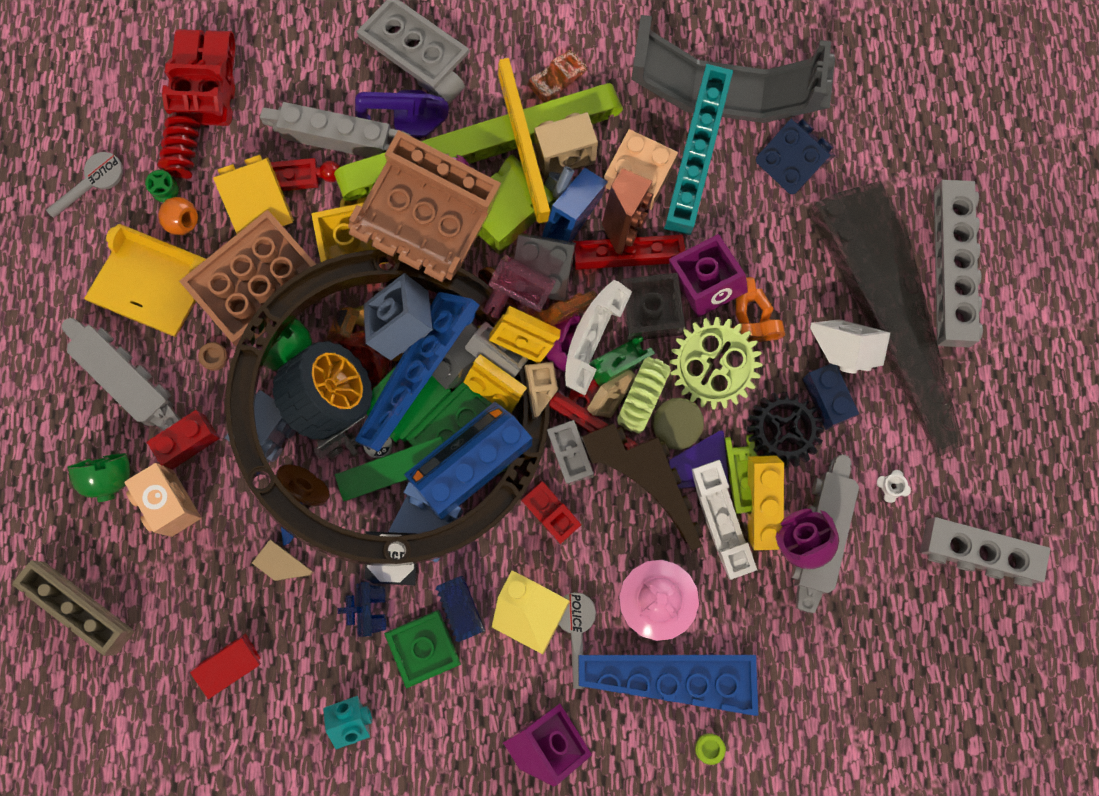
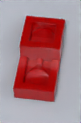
(550, 512)

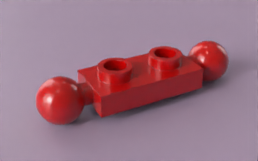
(303, 173)

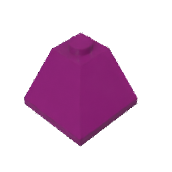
(548, 747)

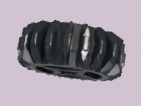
(762, 414)

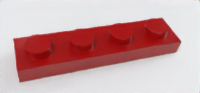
(644, 251)

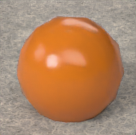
(178, 216)

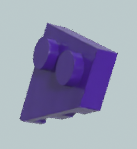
(700, 454)

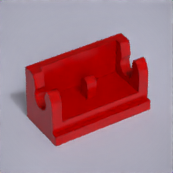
(226, 666)

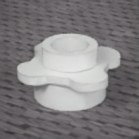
(899, 480)

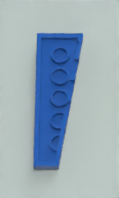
(416, 366)
(696, 680)

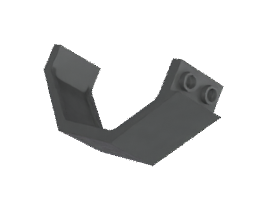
(752, 93)

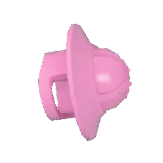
(659, 600)

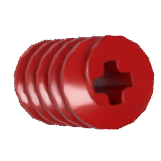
(176, 146)

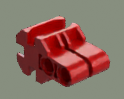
(201, 76)

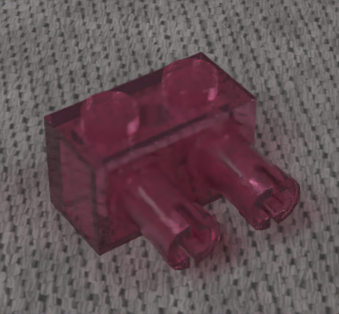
(521, 284)

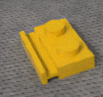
(524, 335)
(494, 384)

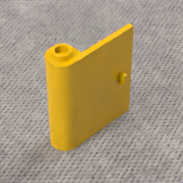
(145, 274)

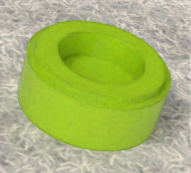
(710, 748)

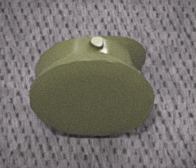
(678, 423)

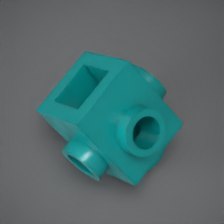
(347, 722)

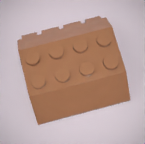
(425, 208)

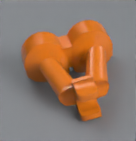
(766, 328)

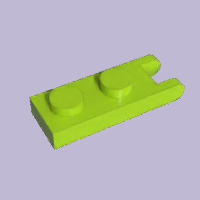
(738, 474)

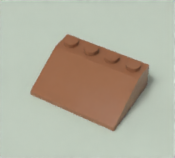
(245, 274)

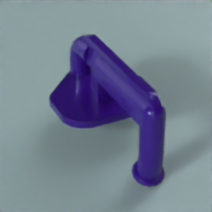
(413, 109)

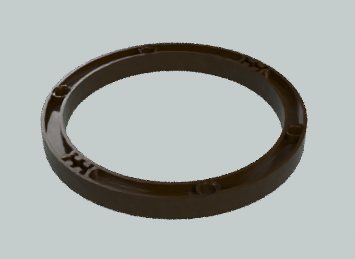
(241, 387)

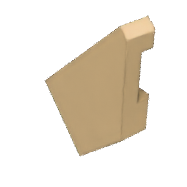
(541, 385)
(611, 395)
(279, 563)

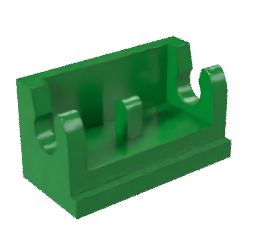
(621, 359)

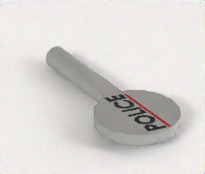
(100, 171)
(576, 620)

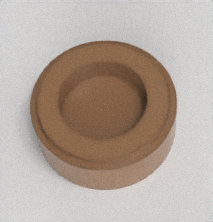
(213, 356)

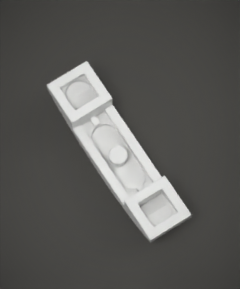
(589, 332)
(722, 520)

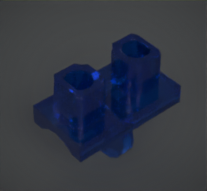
(366, 622)

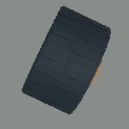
(322, 390)

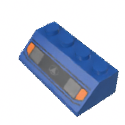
(469, 459)

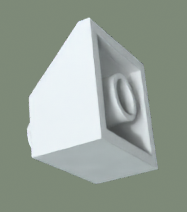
(851, 344)

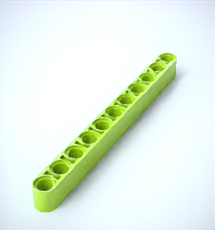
(487, 137)

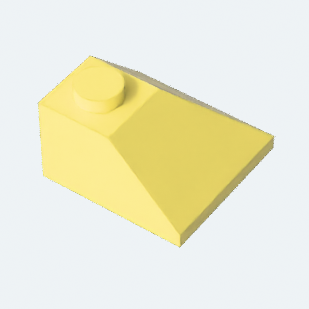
(528, 612)

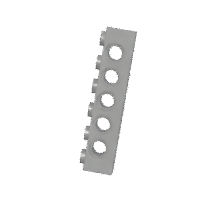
(949, 329)

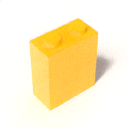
(251, 192)

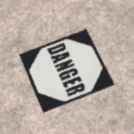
(391, 574)

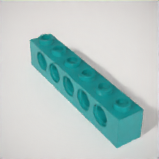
(698, 149)

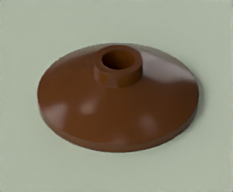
(303, 485)

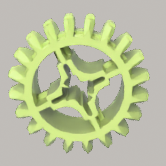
(643, 395)

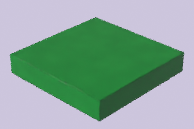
(422, 648)

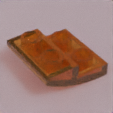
(563, 310)

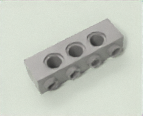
(1030, 557)

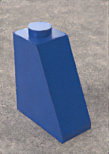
(574, 206)

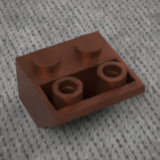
(625, 208)

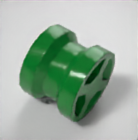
(158, 180)

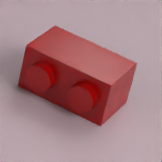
(183, 440)

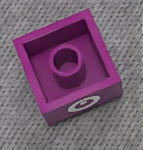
(709, 275)

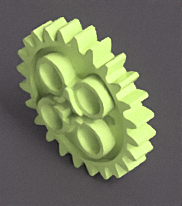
(694, 349)

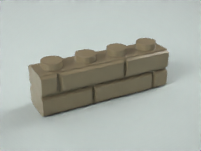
(73, 608)

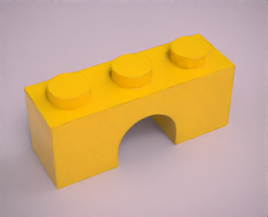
(767, 493)

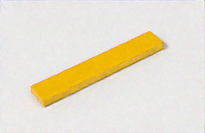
(523, 141)

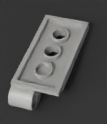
(429, 61)

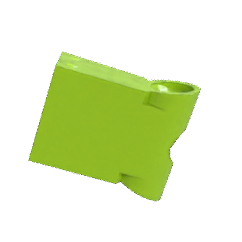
(512, 208)

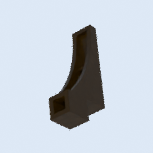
(649, 467)

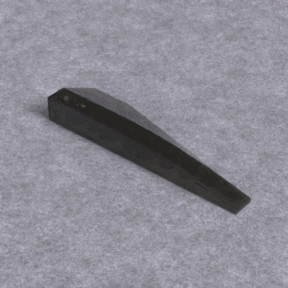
(882, 276)

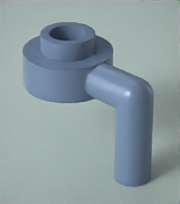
(558, 183)

